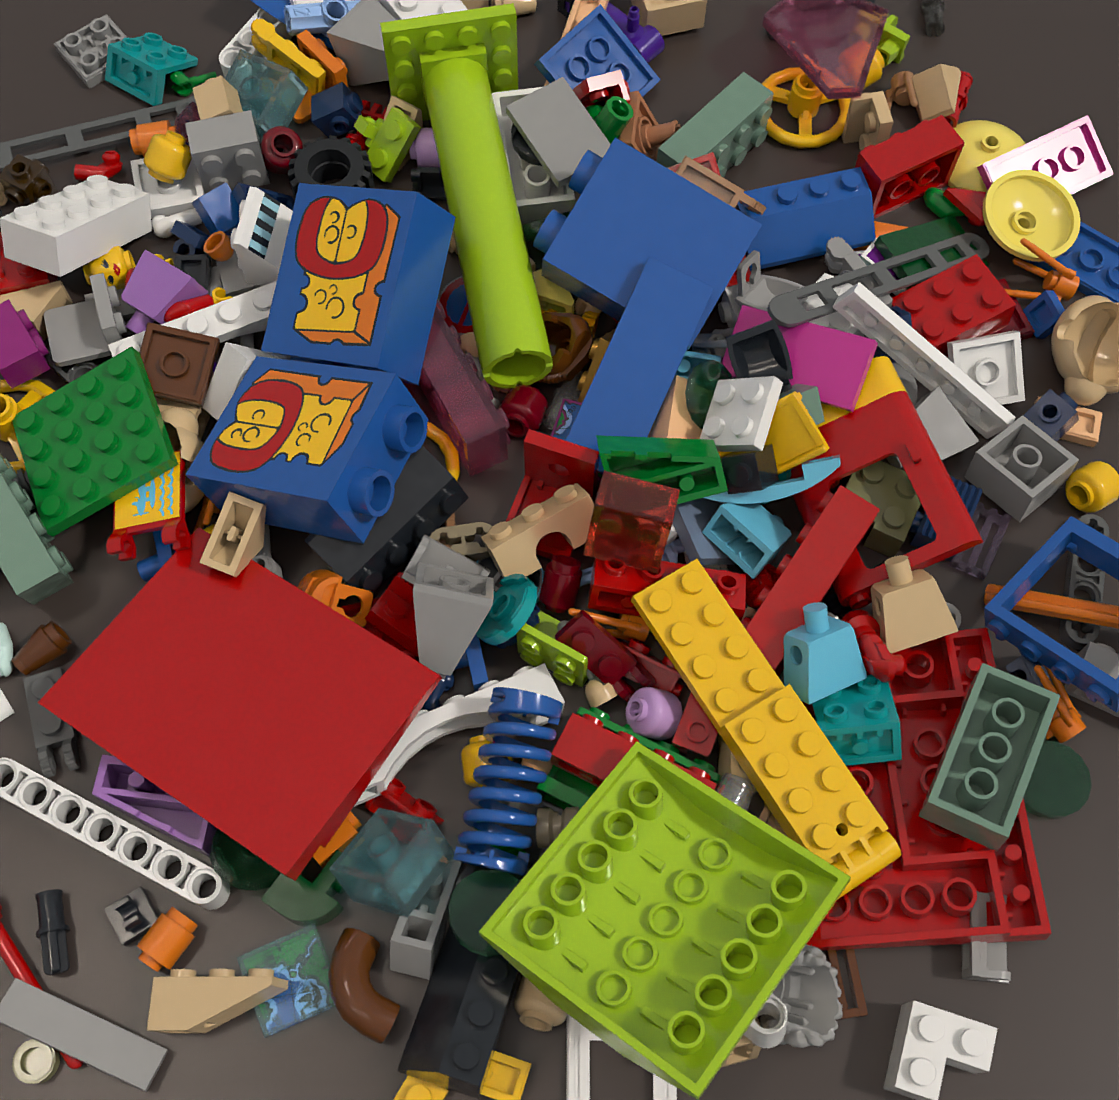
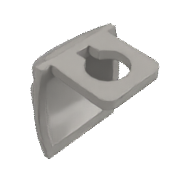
(760, 287)

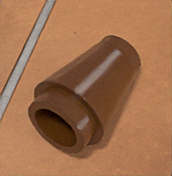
(42, 647)

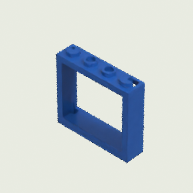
(1036, 645)

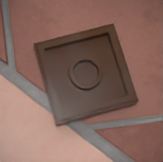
(178, 363)

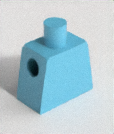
(747, 535)
(821, 655)

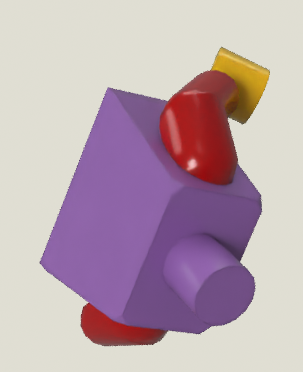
(163, 292)

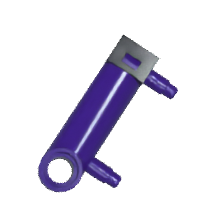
(645, 39)

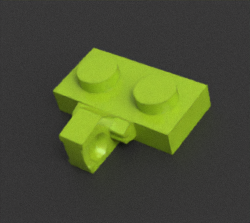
(388, 141)

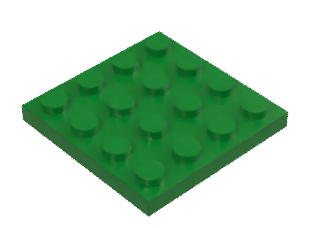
(93, 441)

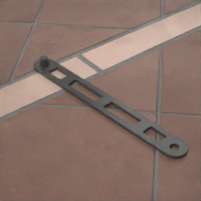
(75, 138)
(789, 312)

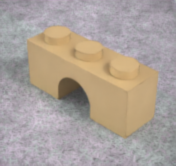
(515, 542)

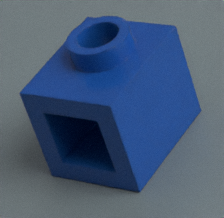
(218, 209)

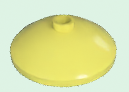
(983, 143)
(1031, 208)

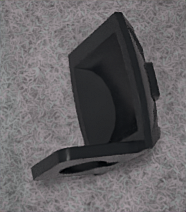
(761, 353)

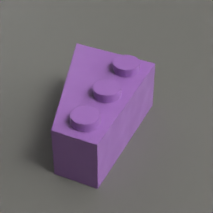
(147, 803)

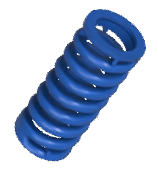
(506, 702)

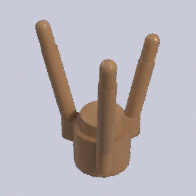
(903, 91)

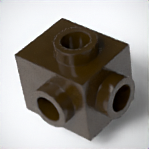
(26, 181)

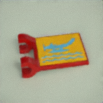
(150, 509)

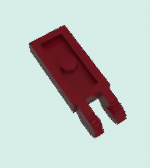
(605, 654)

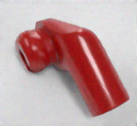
(110, 167)

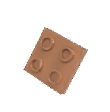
(644, 131)

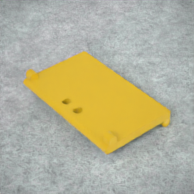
(793, 434)

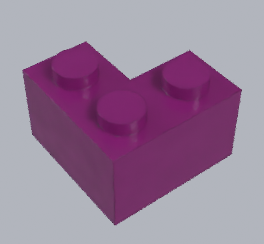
(20, 349)

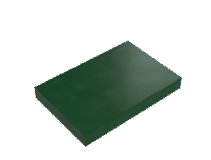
(916, 237)

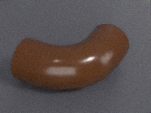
(352, 989)

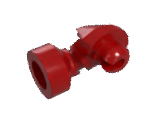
(876, 657)

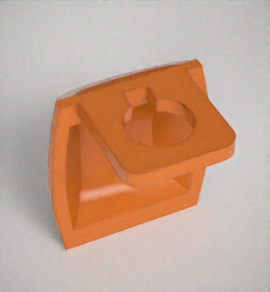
(327, 588)

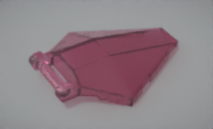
(829, 40)

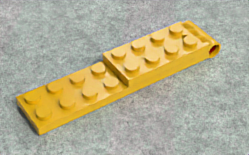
(766, 725)

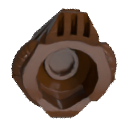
(569, 345)

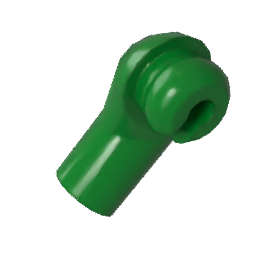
(940, 204)

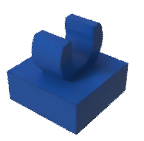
(1044, 313)

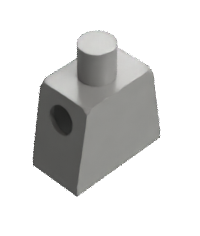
(943, 424)

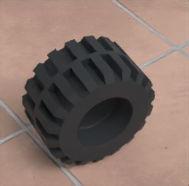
(331, 160)

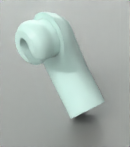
(6, 651)

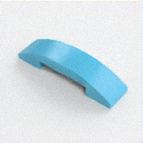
(813, 471)

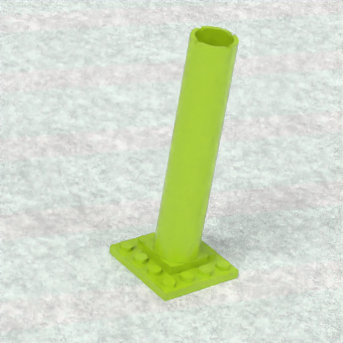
(449, 72)

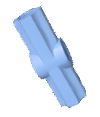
(316, 16)

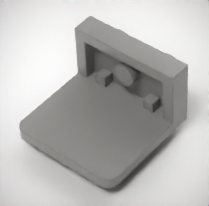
(85, 328)

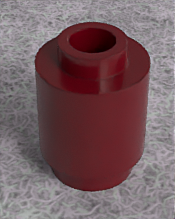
(561, 583)

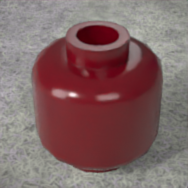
(279, 147)
(524, 409)

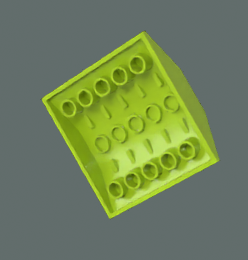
(664, 918)

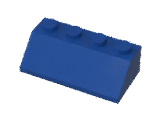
(808, 213)

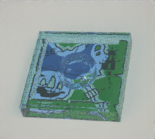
(305, 965)

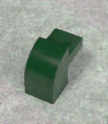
(305, 901)

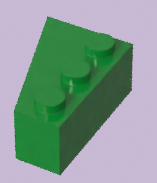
(672, 462)

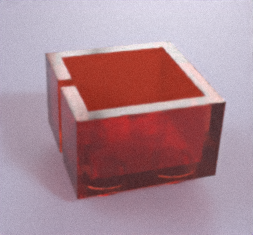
(631, 521)

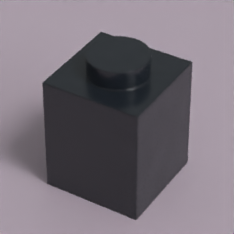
(750, 470)

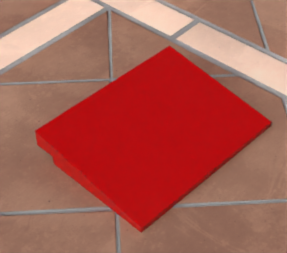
(244, 702)
(936, 879)

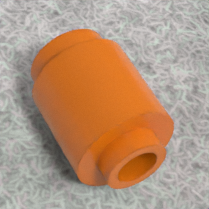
(142, 134)
(166, 940)

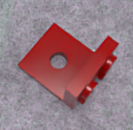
(548, 467)

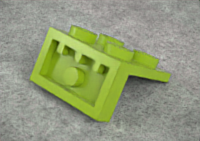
(540, 647)

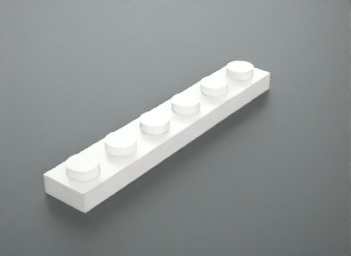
(922, 360)

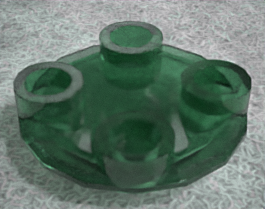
(701, 388)

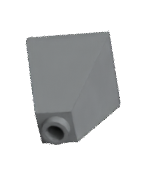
(360, 43)
(448, 614)

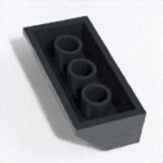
(421, 504)
(460, 1019)

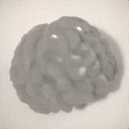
(810, 1000)

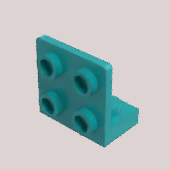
(142, 64)
(861, 722)

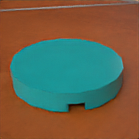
(509, 610)

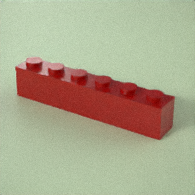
(810, 571)

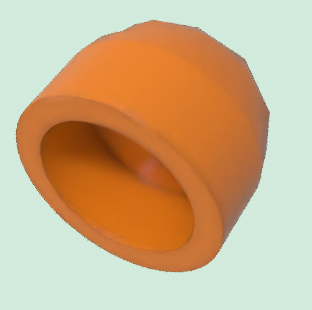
(219, 246)

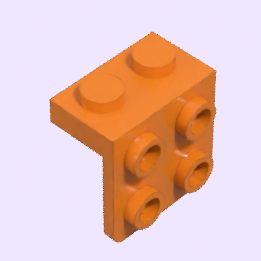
(334, 67)

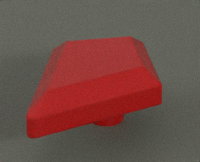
(968, 202)

